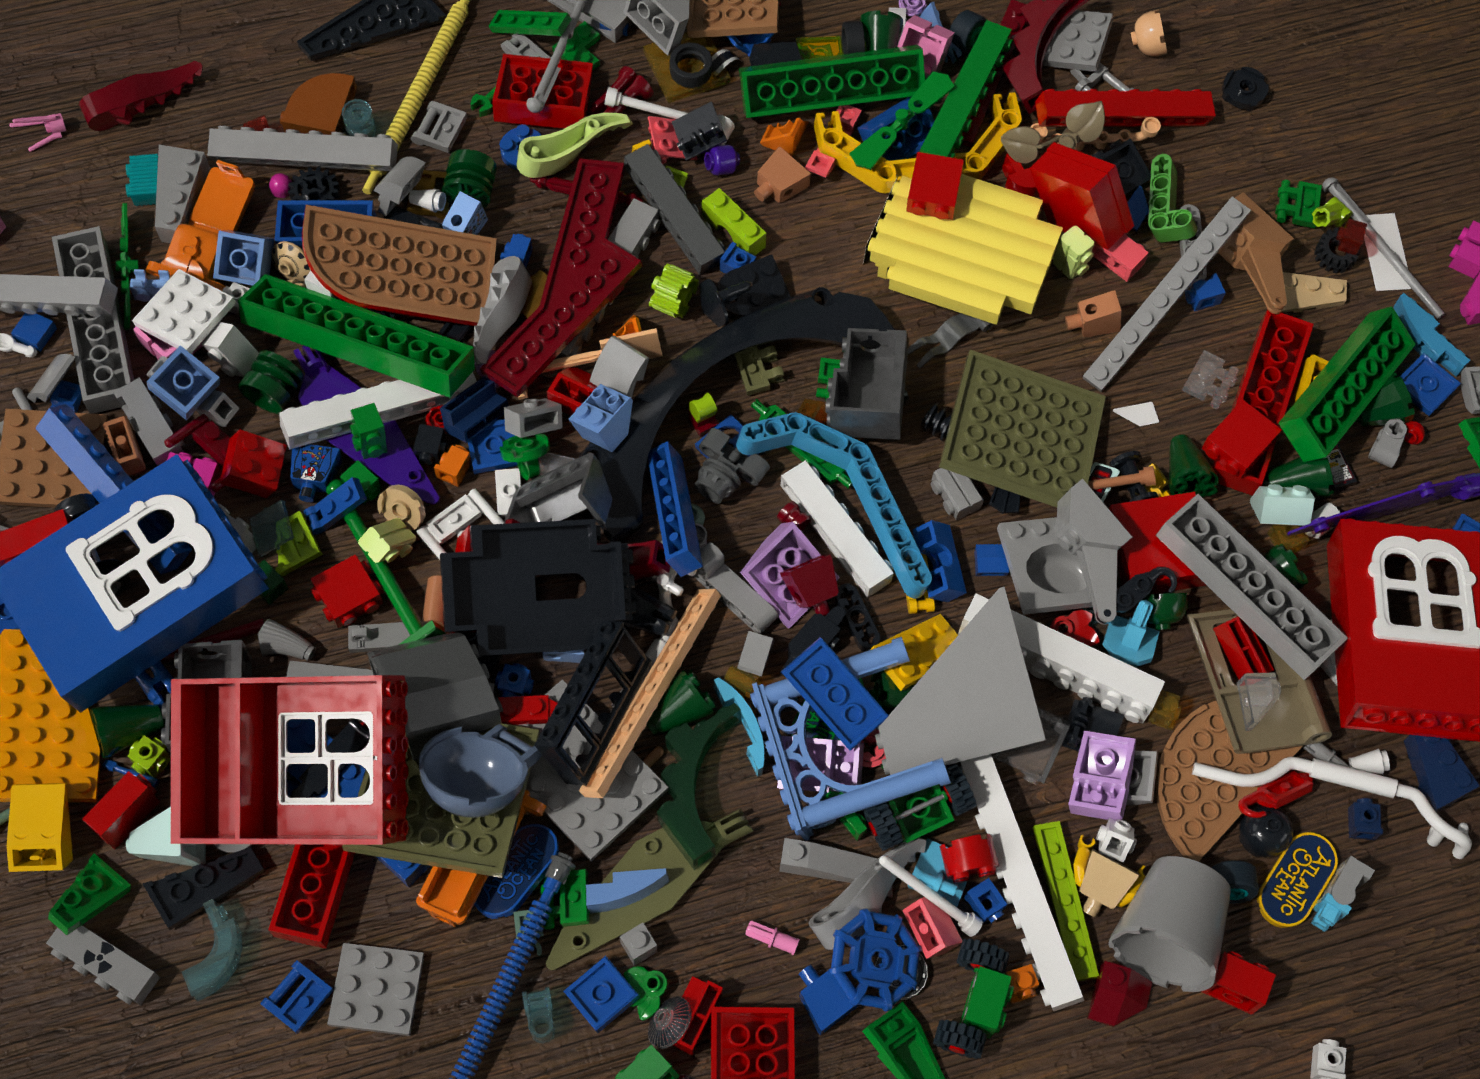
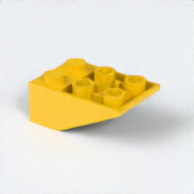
(39, 828)

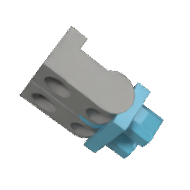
(1340, 893)

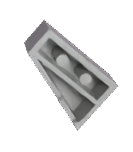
(147, 419)

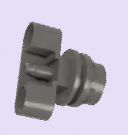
(724, 466)

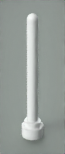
(614, 97)
(968, 922)

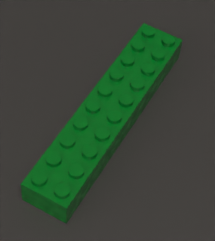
(357, 335)

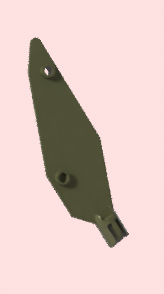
(648, 853)

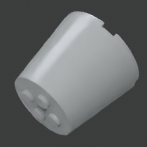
(1175, 925)

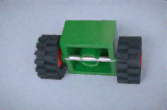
(921, 811)
(985, 1000)

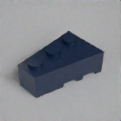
(1439, 770)

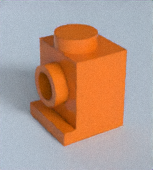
(453, 465)
(1024, 983)

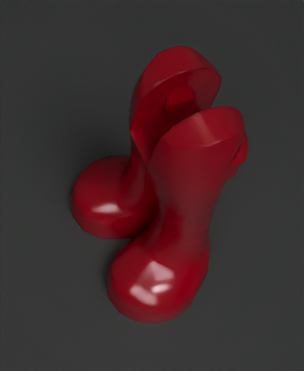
(626, 78)

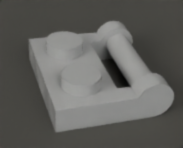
(445, 130)

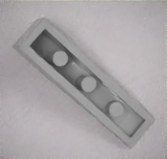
(822, 861)

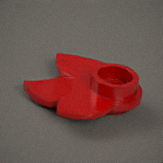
(1078, 627)

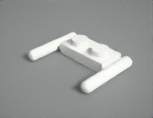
(455, 519)

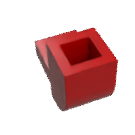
(1019, 178)

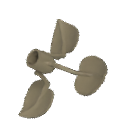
(1082, 122)

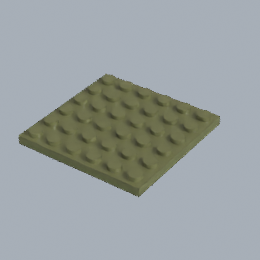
(1021, 430)
(448, 839)

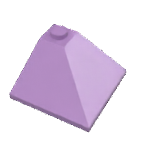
(777, 553)

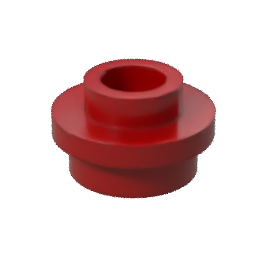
(1414, 433)

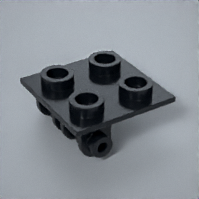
(699, 131)
(1087, 717)

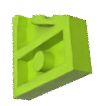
(298, 550)

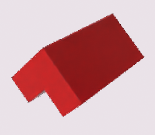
(1242, 648)
(701, 999)

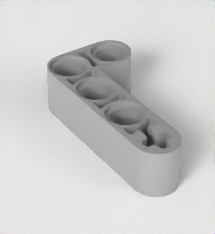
(734, 591)

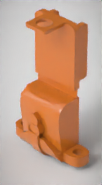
(217, 209)
(452, 893)

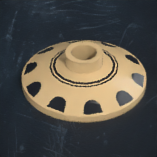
(290, 261)

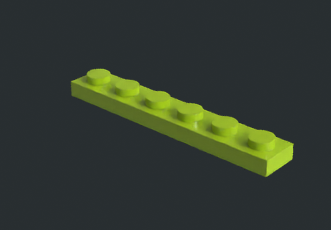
(1065, 899)

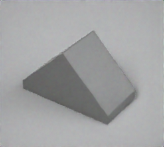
(755, 653)

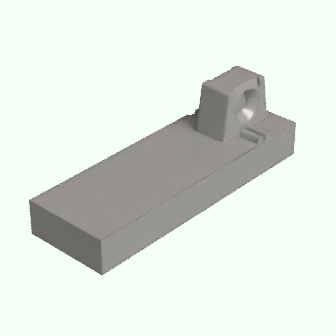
(375, 636)

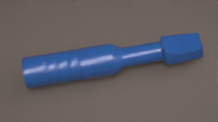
(113, 766)

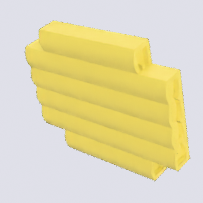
(977, 262)

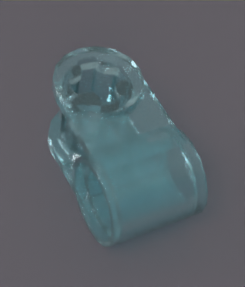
(539, 1010)

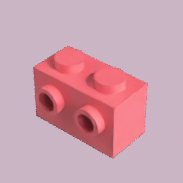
(1123, 257)
(932, 928)

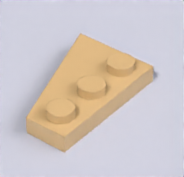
(1313, 292)

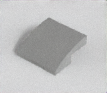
(619, 367)
(51, 377)

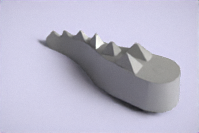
(505, 300)
(865, 891)

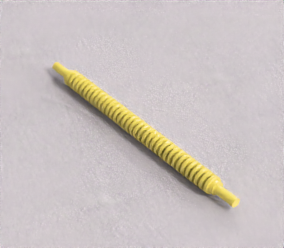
(423, 81)

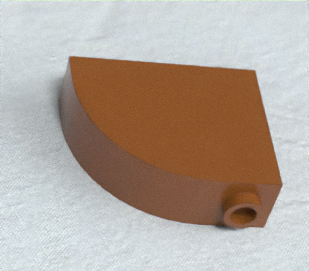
(319, 104)

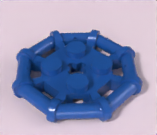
(861, 960)

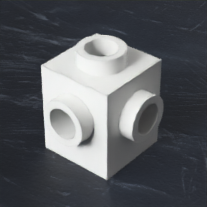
(1116, 839)

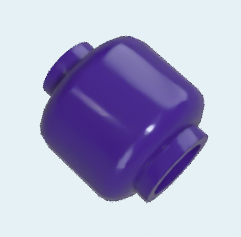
(722, 160)

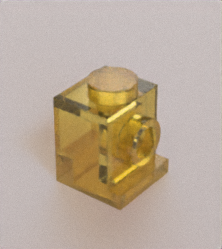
(1279, 536)
(1165, 710)

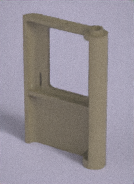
(1290, 722)

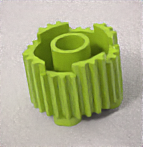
(673, 291)

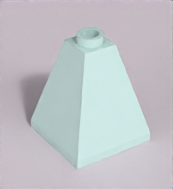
(153, 842)

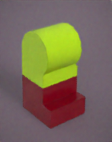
(703, 414)

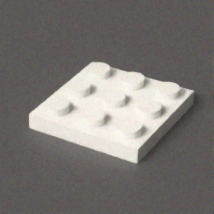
(184, 311)

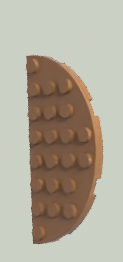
(1198, 808)

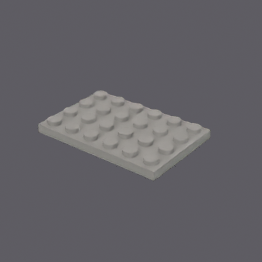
(592, 821)

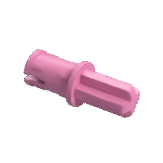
(772, 937)

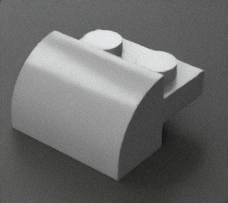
(399, 183)

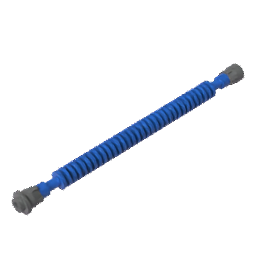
(556, 875)

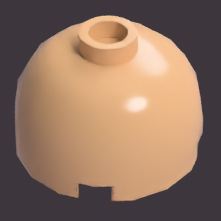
(1149, 34)

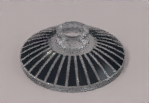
(669, 1022)

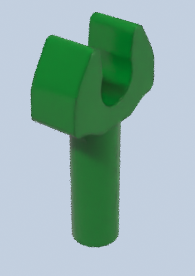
(485, 100)

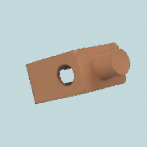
(781, 177)
(1097, 315)

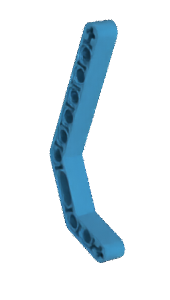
(756, 438)

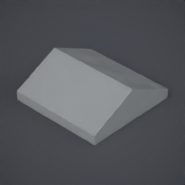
(1142, 778)

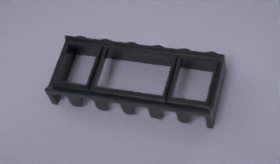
(576, 694)

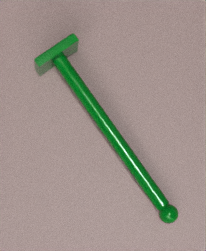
(389, 582)

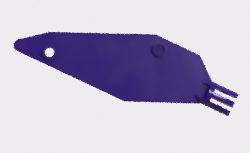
(399, 461)
(1461, 488)

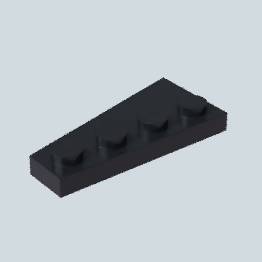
(183, 893)

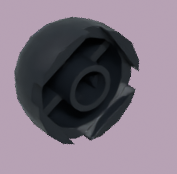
(1266, 835)

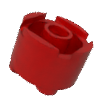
(969, 857)

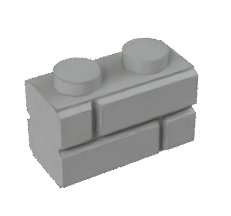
(958, 493)

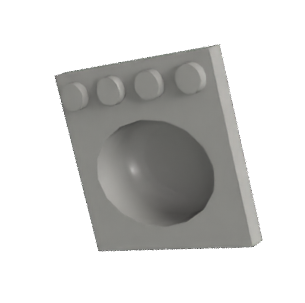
(1041, 569)

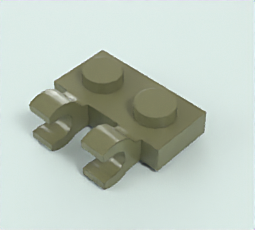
(752, 370)

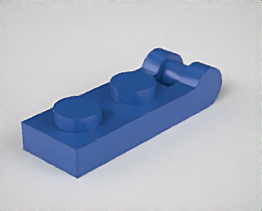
(335, 506)

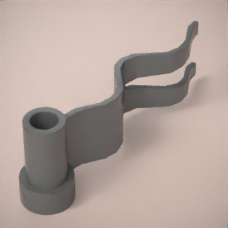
(948, 336)

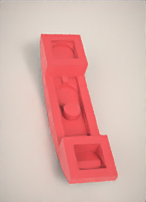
(824, 164)

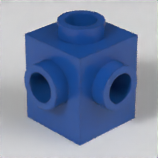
(523, 683)

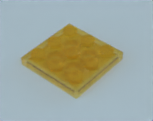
(660, 66)

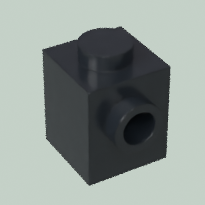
(430, 444)

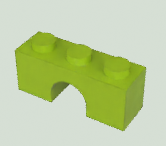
(724, 212)

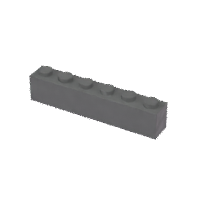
(675, 210)

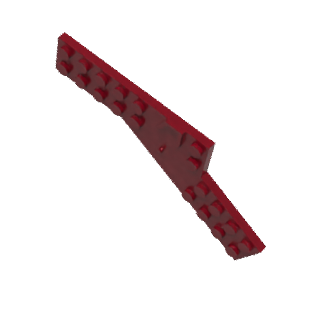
(580, 281)

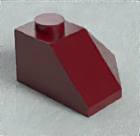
(1118, 994)

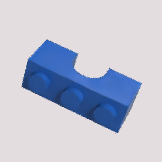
(937, 544)

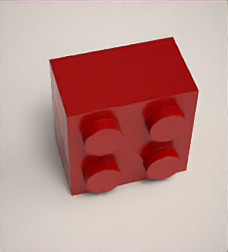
(253, 464)
(1241, 983)

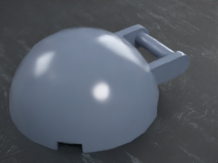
(475, 772)

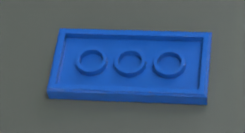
(835, 693)

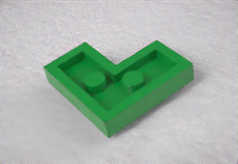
(577, 47)

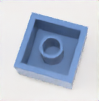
(242, 257)
(183, 382)

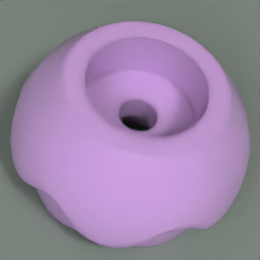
(915, 9)

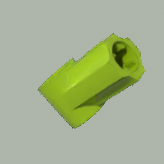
(1331, 213)

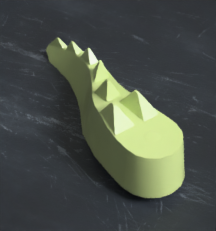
(555, 151)

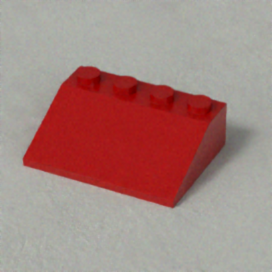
(519, 80)
(752, 1043)

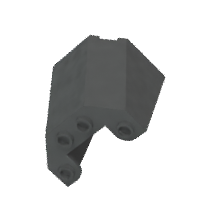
(444, 686)

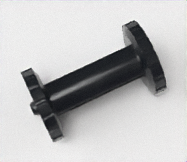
(1127, 464)

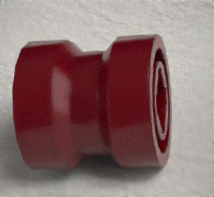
(792, 513)

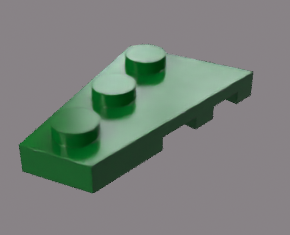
(90, 894)

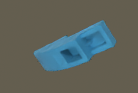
(1428, 341)

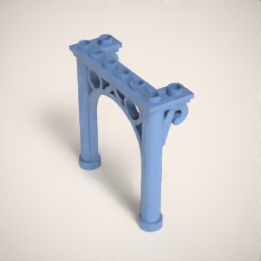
(776, 696)

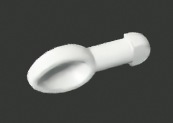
(9, 344)

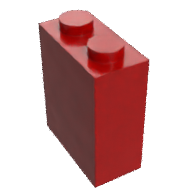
(934, 185)
(1241, 439)
(122, 809)

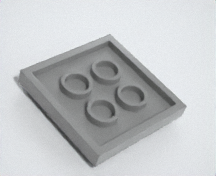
(1079, 41)
(376, 989)

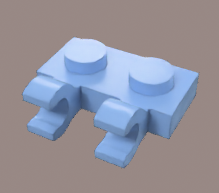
(145, 289)

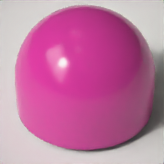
(279, 185)

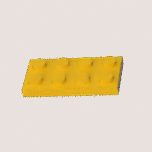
(924, 646)

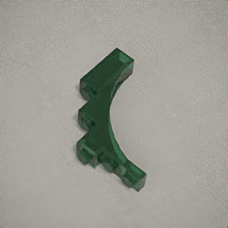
(680, 816)

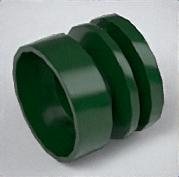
(471, 174)
(271, 382)

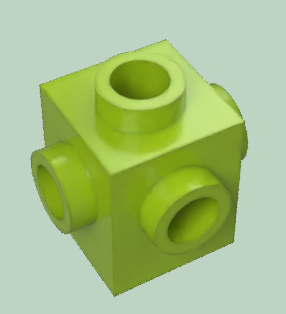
(149, 756)

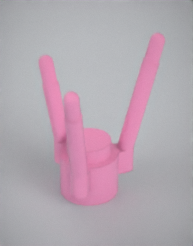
(53, 123)

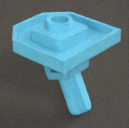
(1132, 639)

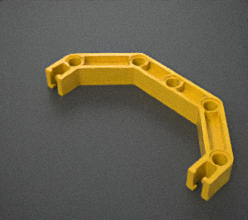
(981, 156)

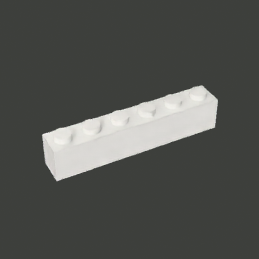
(837, 529)

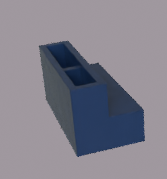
(473, 410)

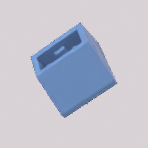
(603, 417)

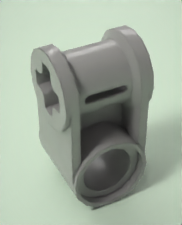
(1388, 443)

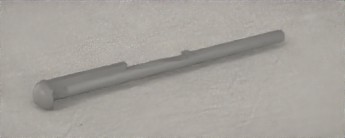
(537, 103)
(1331, 184)

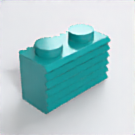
(143, 179)

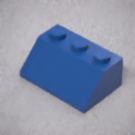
(907, 141)

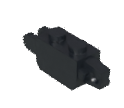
(826, 627)

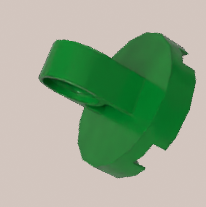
(526, 453)

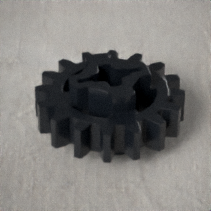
(314, 185)

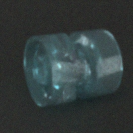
(358, 118)

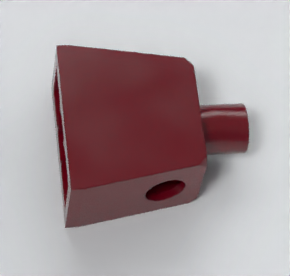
(812, 583)

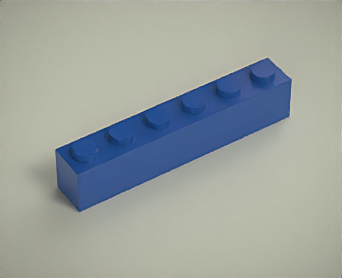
(674, 509)

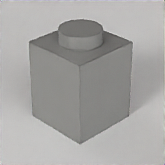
(638, 944)

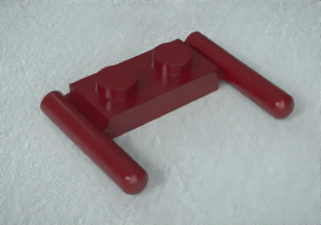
(209, 437)

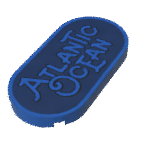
(524, 871)

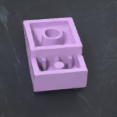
(831, 759)
(1102, 776)

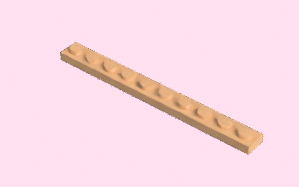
(651, 692)

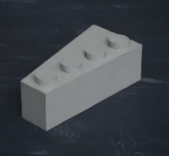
(178, 187)

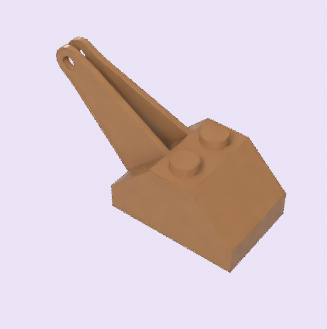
(1258, 250)

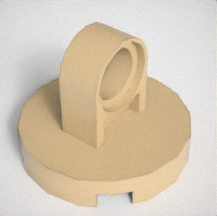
(402, 503)

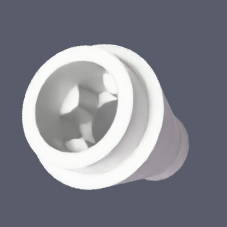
(429, 199)
(1373, 762)

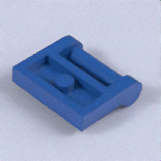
(304, 1000)

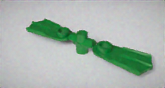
(928, 94)
(125, 265)

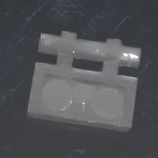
(1203, 376)

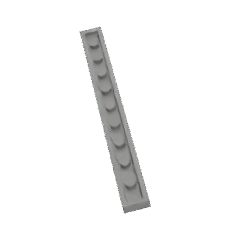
(1166, 294)

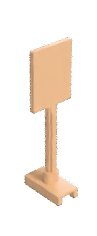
(644, 341)

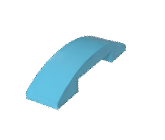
(728, 696)

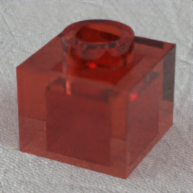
(1351, 236)

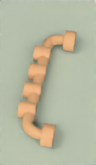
(1149, 128)

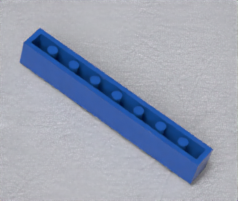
(104, 477)

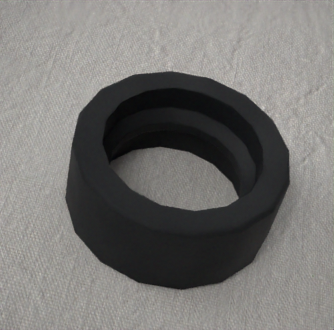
(852, 37)
(690, 50)

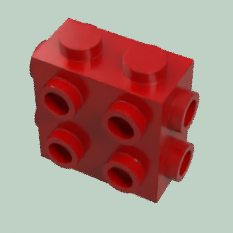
(347, 591)

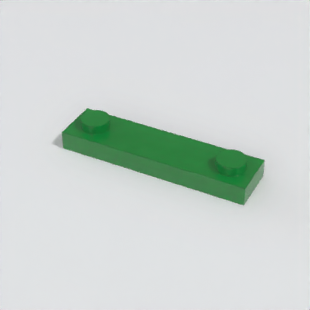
(530, 22)

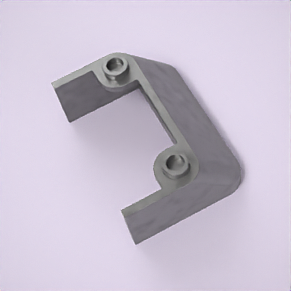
(563, 493)

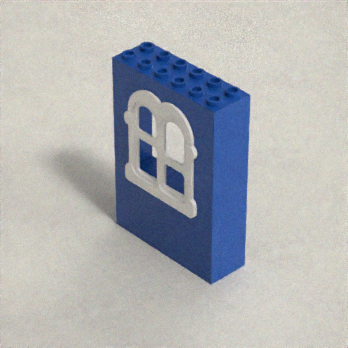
(75, 618)

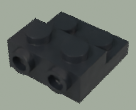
(1128, 162)

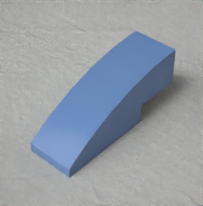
(626, 889)

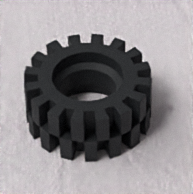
(1330, 259)

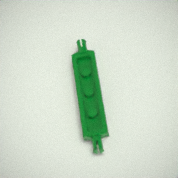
(827, 471)

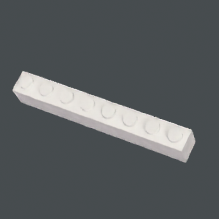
(333, 416)

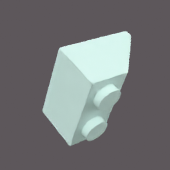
(1283, 504)

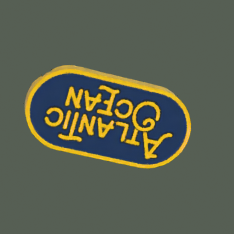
(1297, 880)

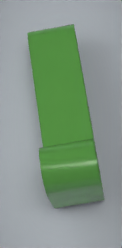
(1164, 220)

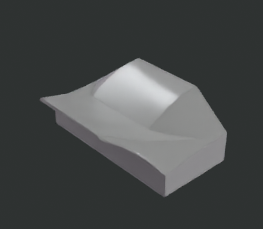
(1471, 388)

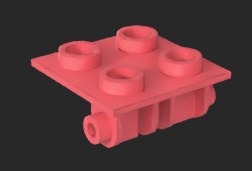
(664, 138)

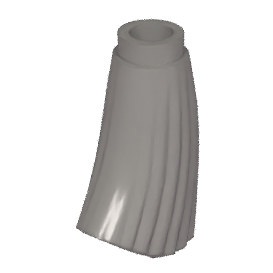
(281, 640)

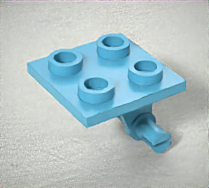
(932, 873)

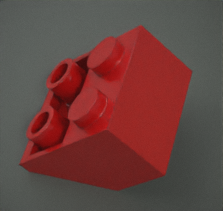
(570, 389)

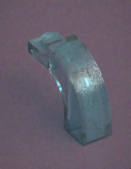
(222, 960)

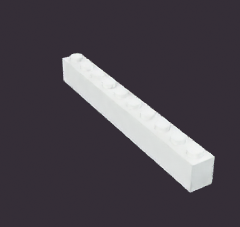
(1022, 885)

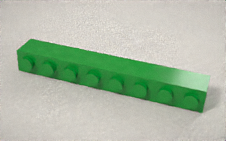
(969, 89)

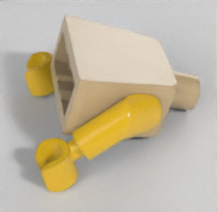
(1104, 879)

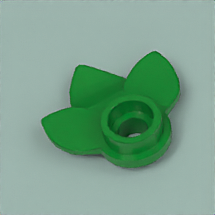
(650, 997)

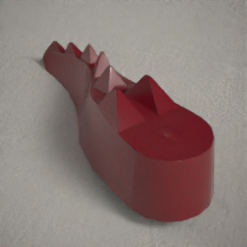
(133, 94)

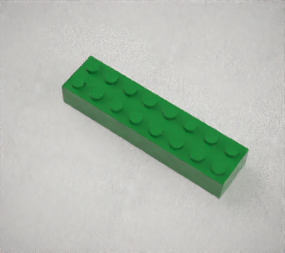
(831, 81)
(1347, 384)

